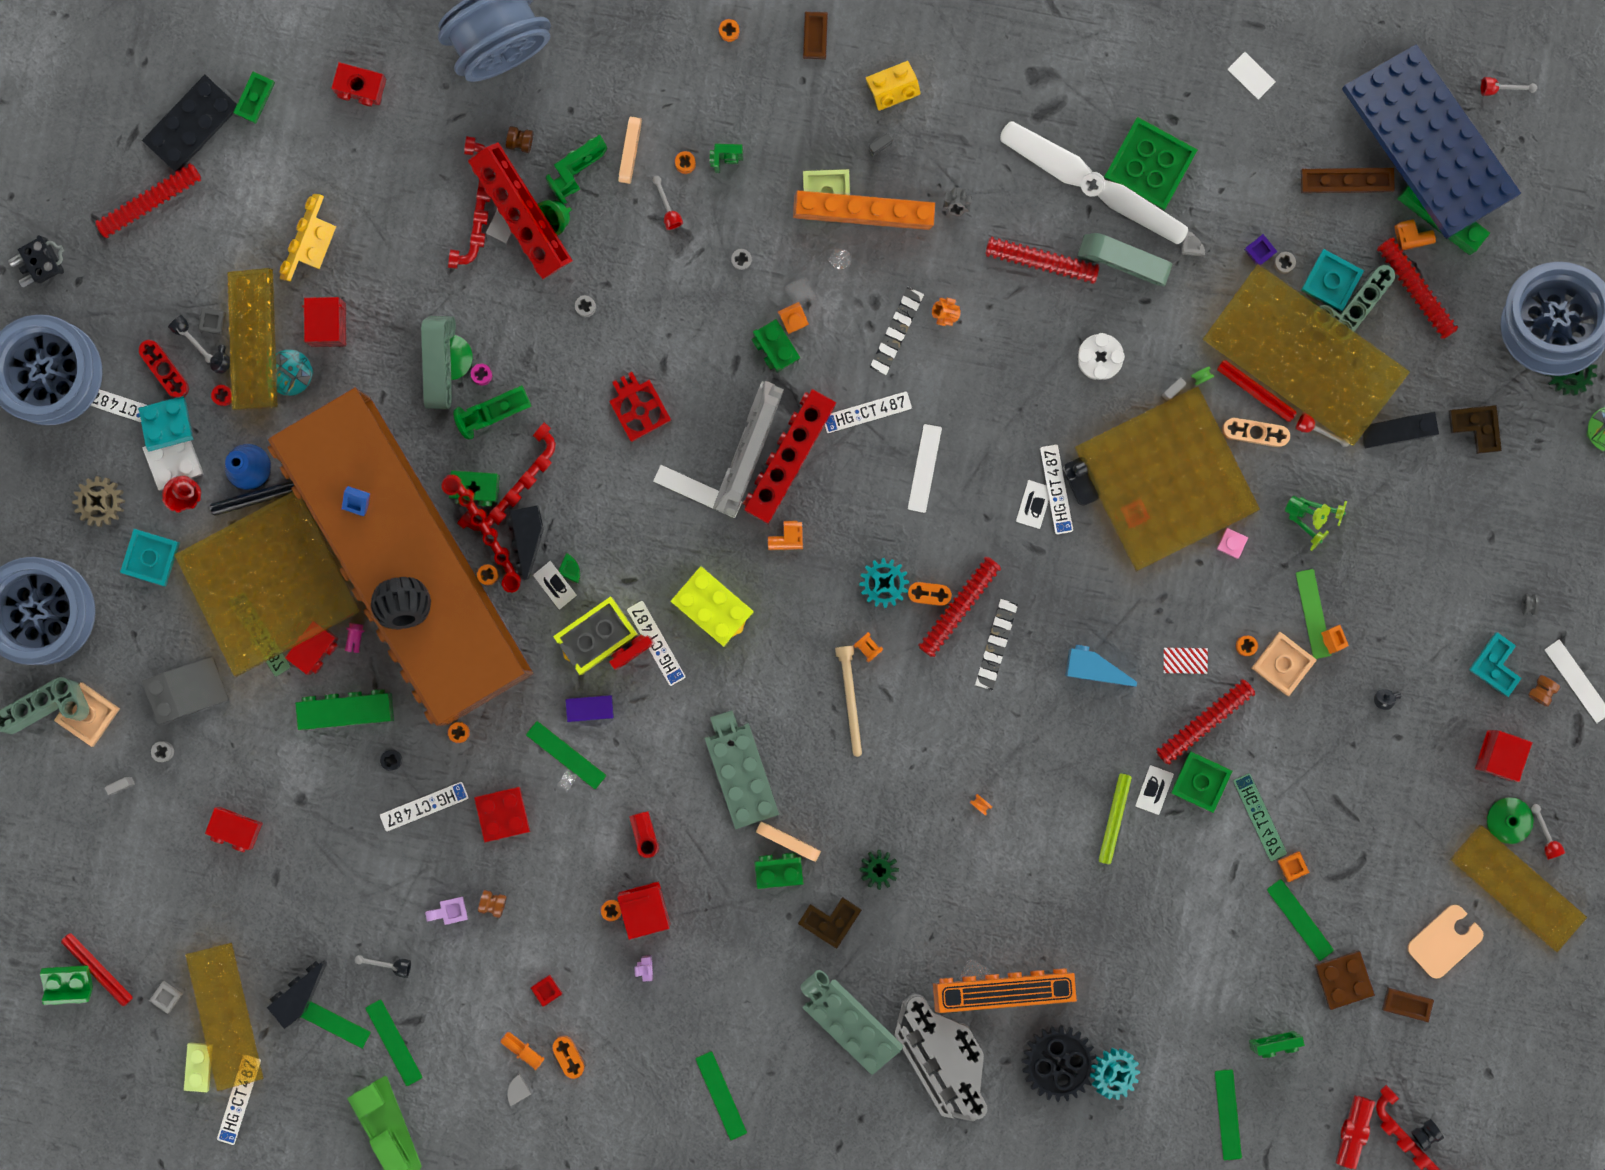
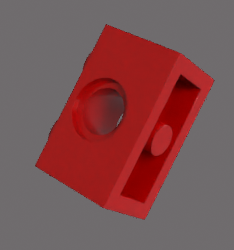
(348, 75)

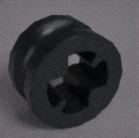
(387, 754)

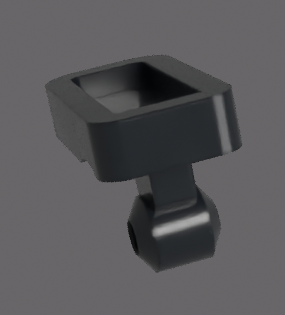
(1080, 482)

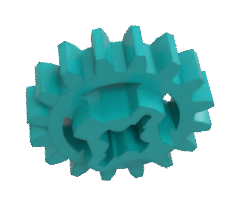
(892, 590)
(1114, 1073)

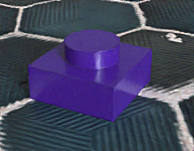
(1260, 250)

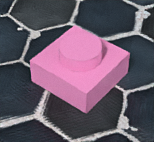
(1232, 543)

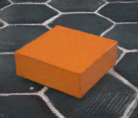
(1293, 866)

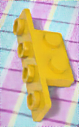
(311, 240)

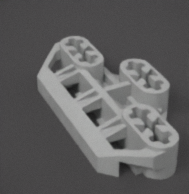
(748, 449)
(944, 1053)

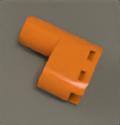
(1410, 238)
(791, 540)

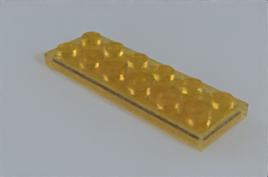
(252, 339)
(1518, 888)
(224, 1016)

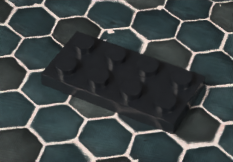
(190, 123)

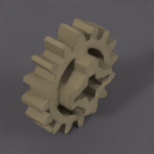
(92, 507)

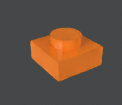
(793, 318)
(1334, 639)

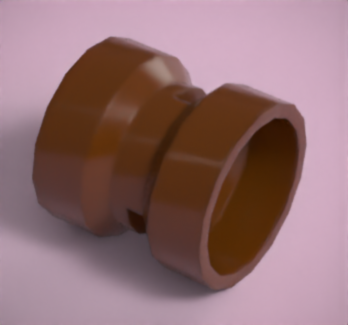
(519, 139)

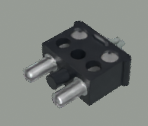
(46, 261)

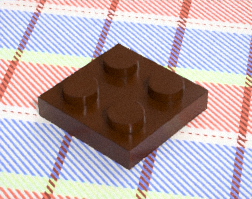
(1344, 980)

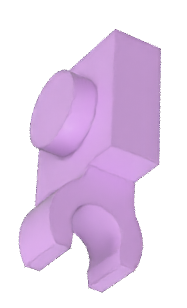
(451, 911)
(644, 968)

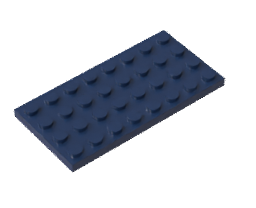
(1431, 141)

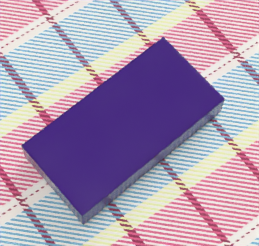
(589, 708)

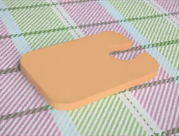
(1439, 946)

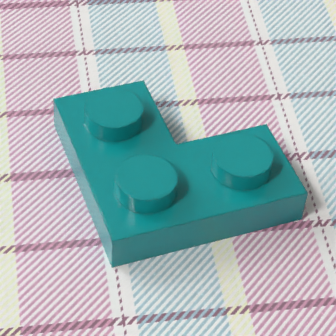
(1490, 665)

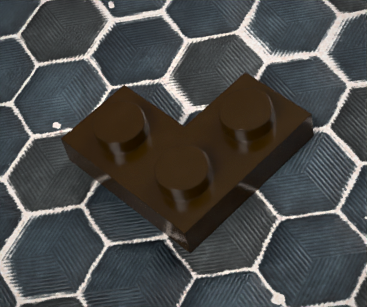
(1483, 423)
(833, 927)

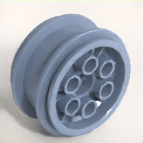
(492, 36)
(1551, 284)
(18, 341)
(81, 612)

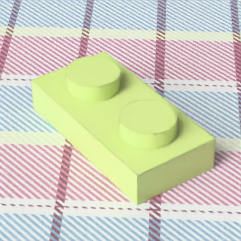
(197, 1068)

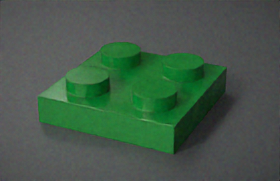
(1201, 782)
(1270, 1045)

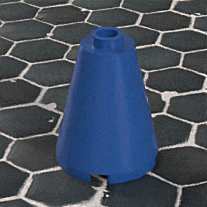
(247, 466)

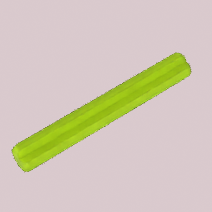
(1115, 818)

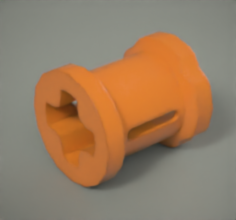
(868, 647)

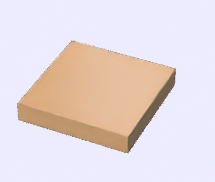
(1283, 664)
(98, 719)

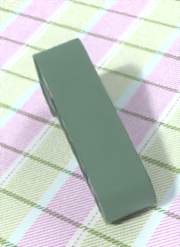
(1124, 257)
(1358, 300)
(436, 361)
(37, 709)

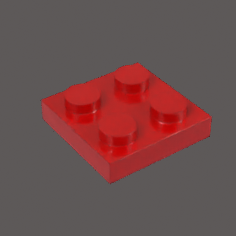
(624, 656)
(502, 814)

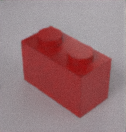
(310, 653)
(233, 828)

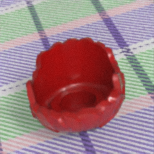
(181, 494)

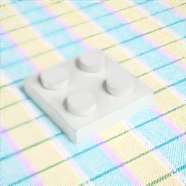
(173, 462)

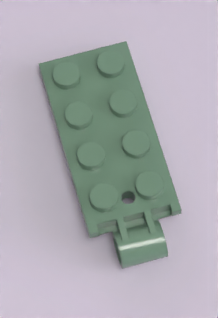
(740, 771)
(849, 1022)

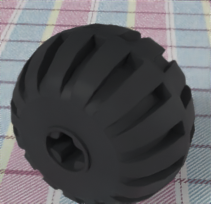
(400, 603)

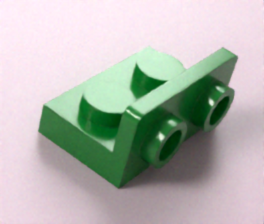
(729, 152)
(775, 345)
(779, 871)
(66, 985)

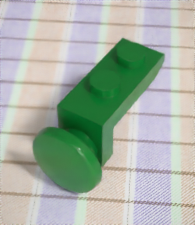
(573, 164)
(490, 411)

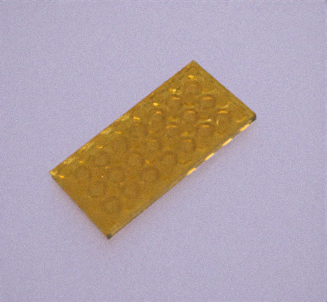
(1306, 354)

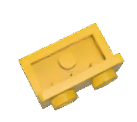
(893, 85)

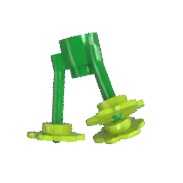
(1299, 507)

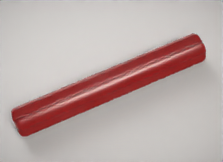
(1256, 391)
(96, 969)

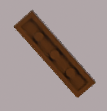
(1347, 180)

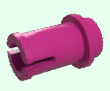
(354, 636)

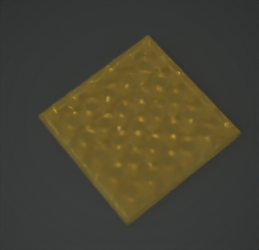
(1167, 478)
(266, 583)

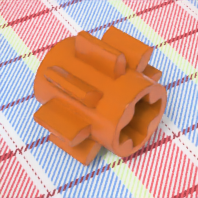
(946, 311)

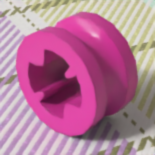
(486, 379)

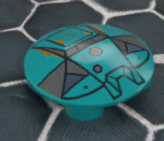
(293, 372)

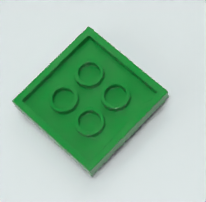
(1151, 163)

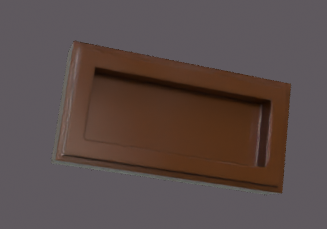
(815, 35)
(1408, 1004)

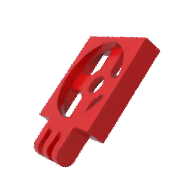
(629, 390)

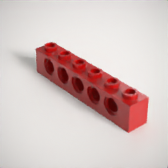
(530, 214)
(765, 510)

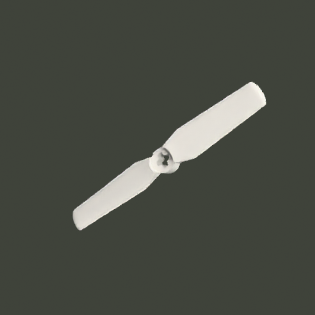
(1074, 171)

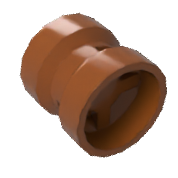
(1544, 690)
(492, 903)

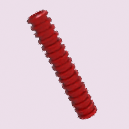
(147, 201)
(1042, 260)
(1417, 288)
(959, 606)
(1205, 721)

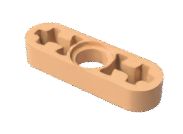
(630, 150)
(1272, 441)
(788, 841)

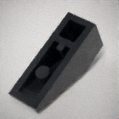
(1401, 430)

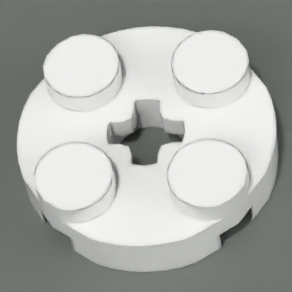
(1101, 343)

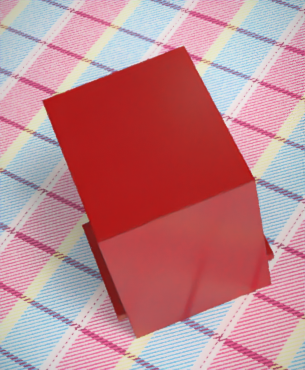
(325, 322)
(1503, 755)
(643, 910)

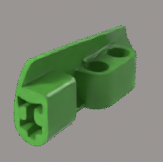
(385, 1126)

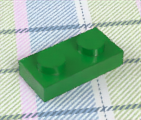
(254, 97)

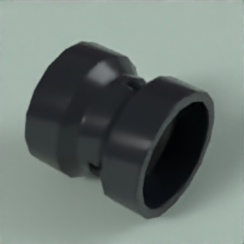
(1431, 1131)

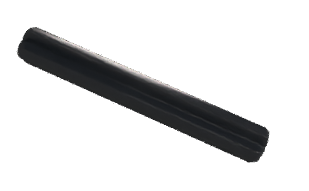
(251, 498)

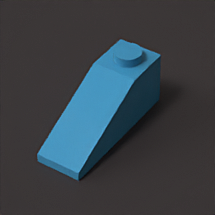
(1091, 666)

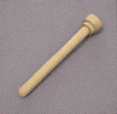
(845, 656)

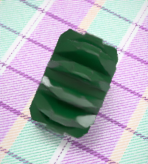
(873, 875)

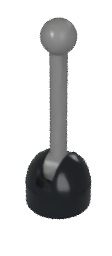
(180, 327)
(400, 967)

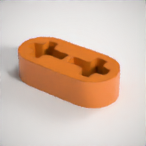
(928, 587)
(573, 1054)

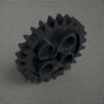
(1048, 1080)

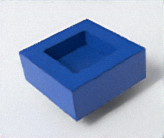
(355, 501)

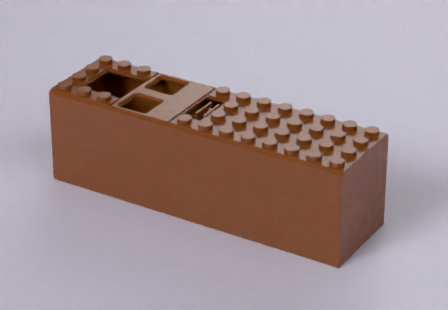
(462, 647)

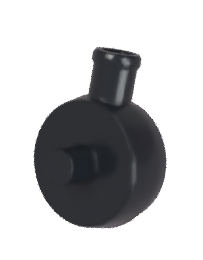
(220, 361)
(1386, 699)

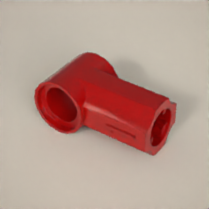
(643, 832)

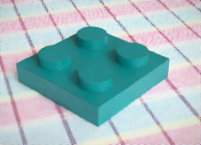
(1332, 280)
(166, 423)
(149, 557)

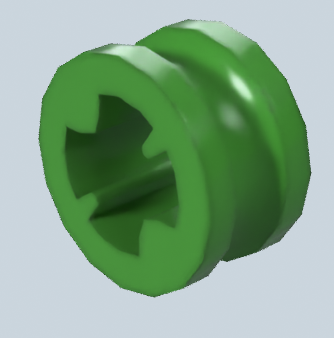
(1202, 375)

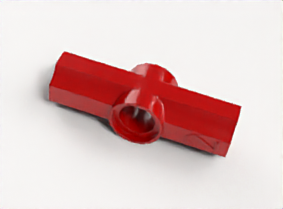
(1355, 1132)

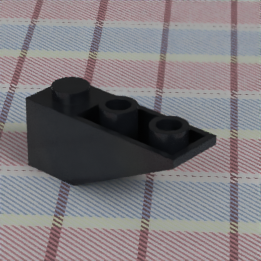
(528, 533)
(295, 1001)

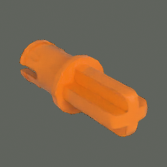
(522, 1050)

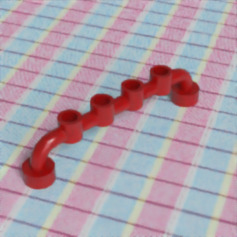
(480, 216)
(526, 481)
(452, 485)
(1405, 1141)

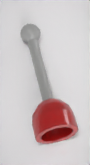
(1491, 86)
(671, 219)
(1307, 424)
(1552, 848)

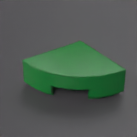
(570, 569)

